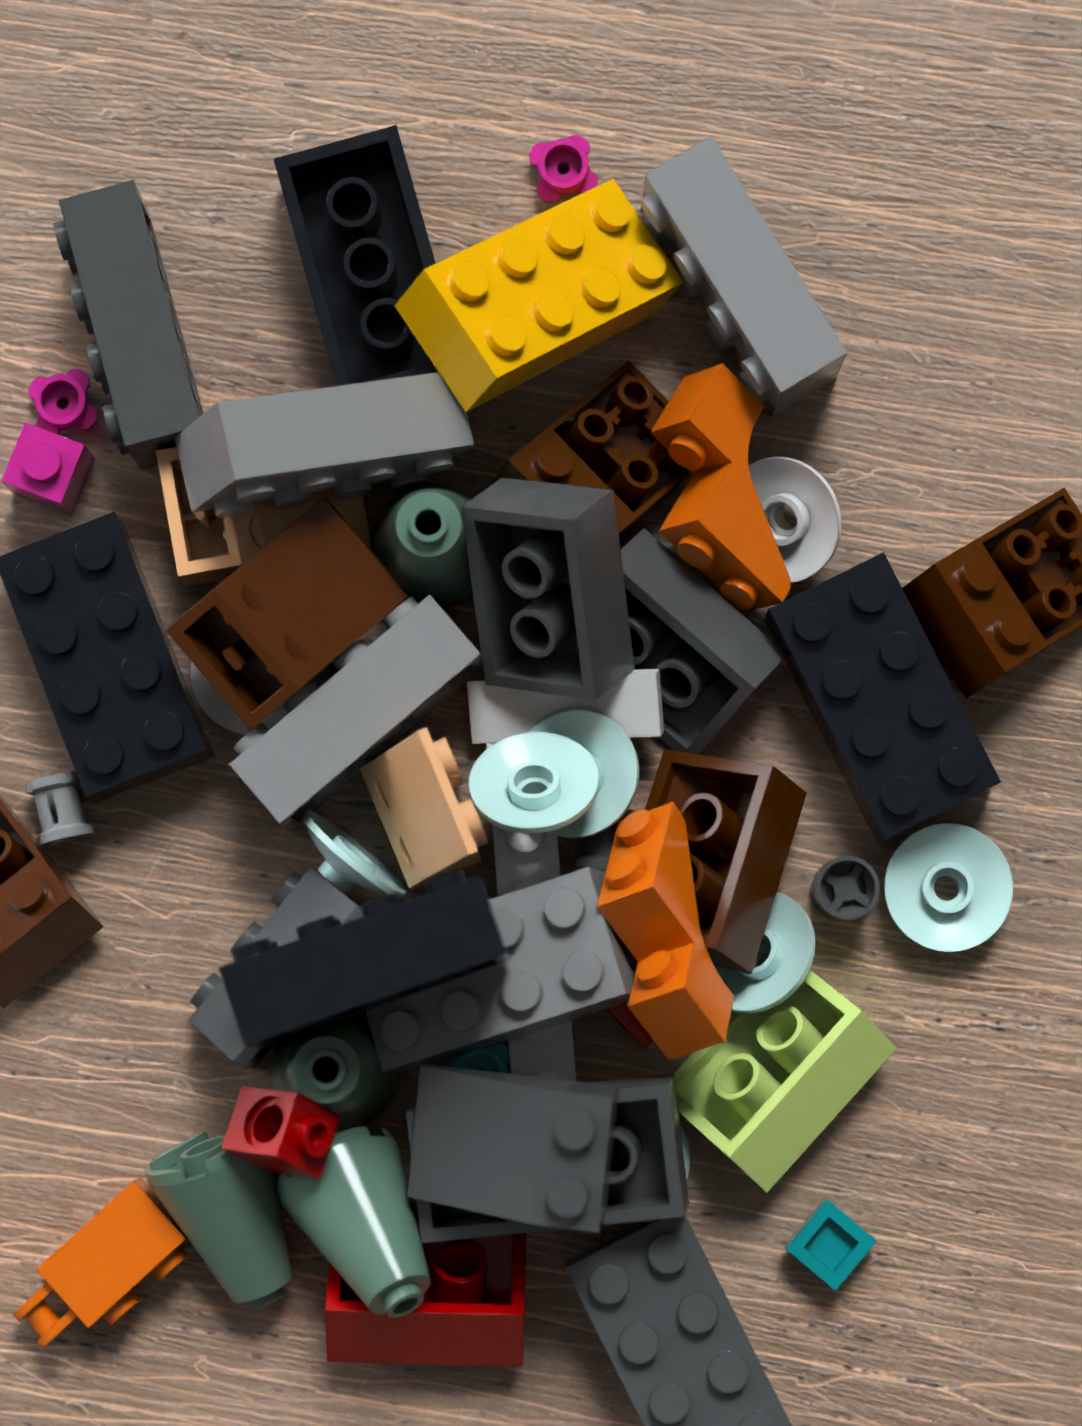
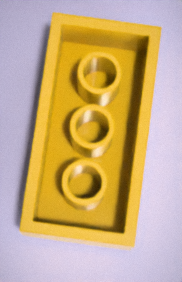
(538, 294)

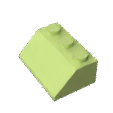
(780, 1078)

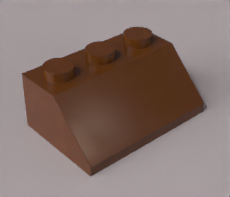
(738, 840)

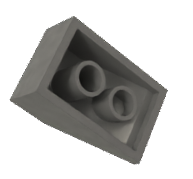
(514, 1146)

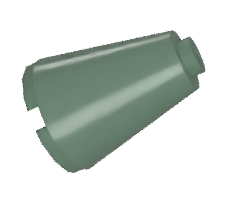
(421, 562)
(359, 1089)
(227, 1216)
(363, 1220)

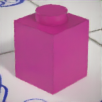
(48, 468)

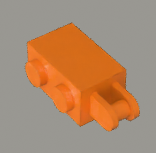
(106, 1262)

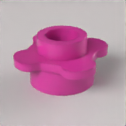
(562, 151)
(71, 386)

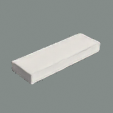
(506, 712)

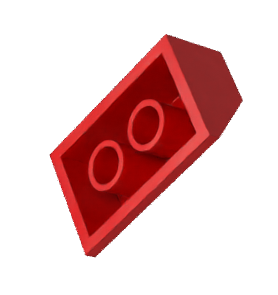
(466, 1314)

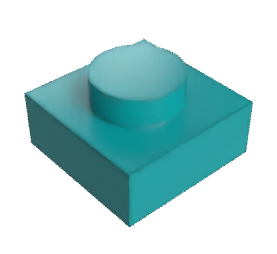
(830, 1244)

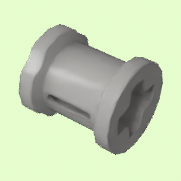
(59, 809)

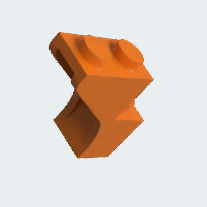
(718, 514)
(655, 913)

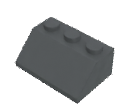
(698, 641)
(298, 903)

